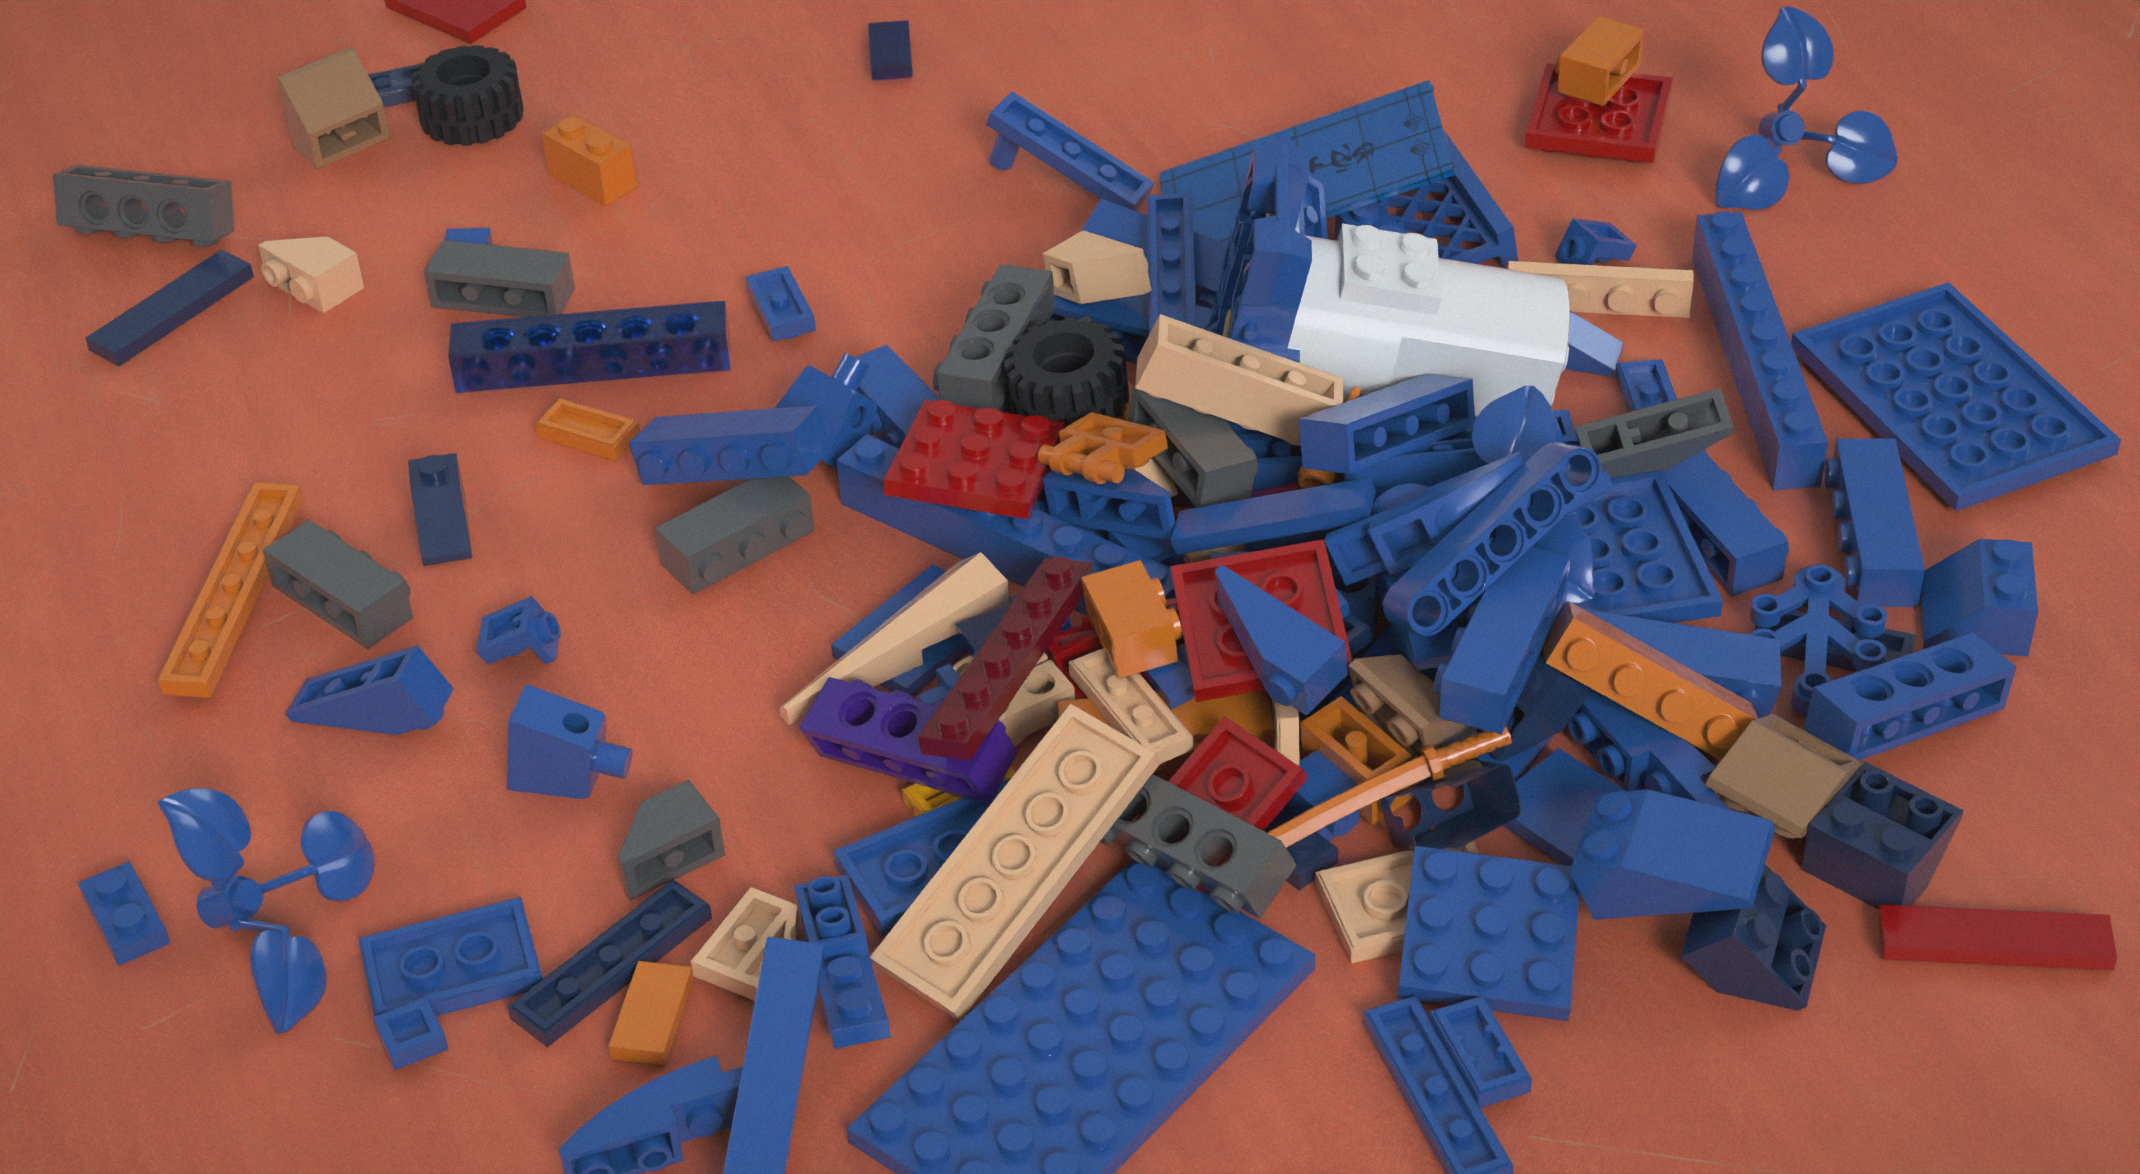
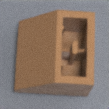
(332, 108)
(1403, 703)
(1781, 774)

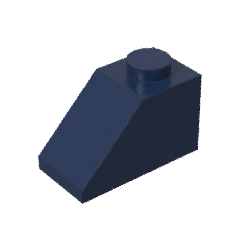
(440, 509)

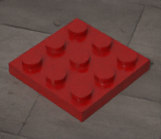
(1621, 129)
(973, 459)
(1291, 573)

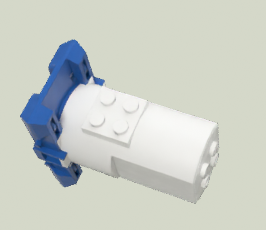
(1378, 299)

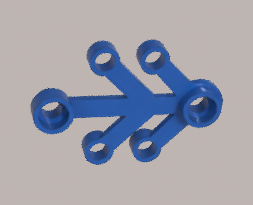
(1819, 590)

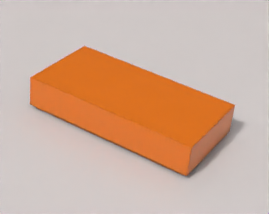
(587, 429)
(651, 1013)

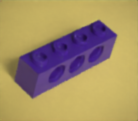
(880, 734)

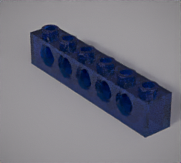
(589, 346)

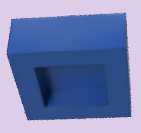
(410, 1033)

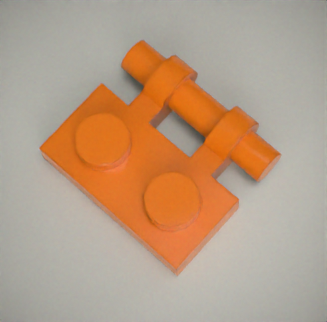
(1103, 448)

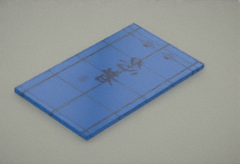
(1355, 152)

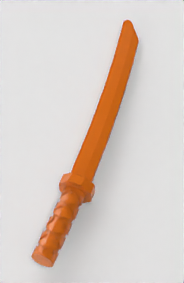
(1429, 764)

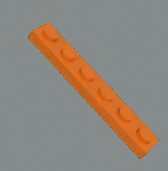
(229, 592)

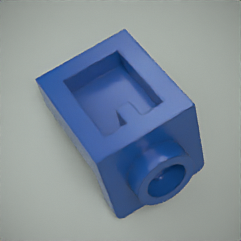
(1592, 241)
(516, 629)

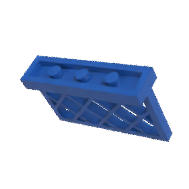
(1464, 199)

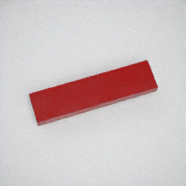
(1997, 937)

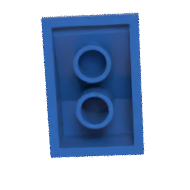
(1668, 856)

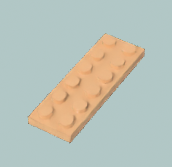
(1014, 862)

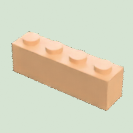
(1232, 379)

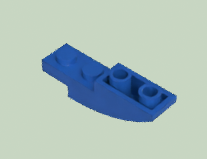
(1410, 530)
(1641, 752)
(847, 978)
(649, 1123)

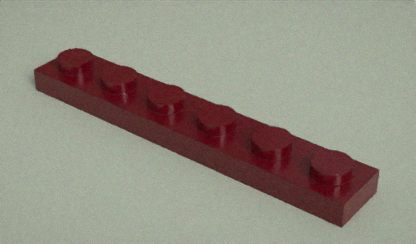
(1005, 660)

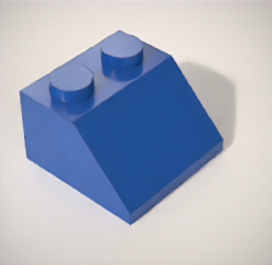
(1982, 592)

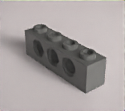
(205, 201)
(1008, 306)
(1245, 882)

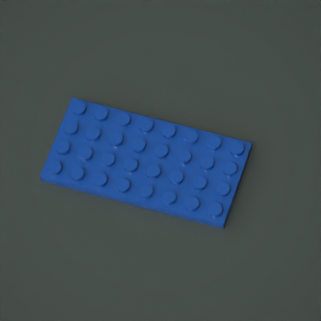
(1088, 1038)

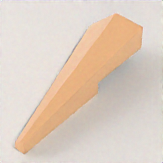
(897, 644)

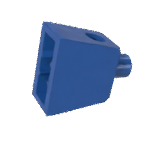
(842, 408)
(560, 746)

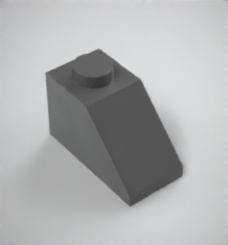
(669, 839)

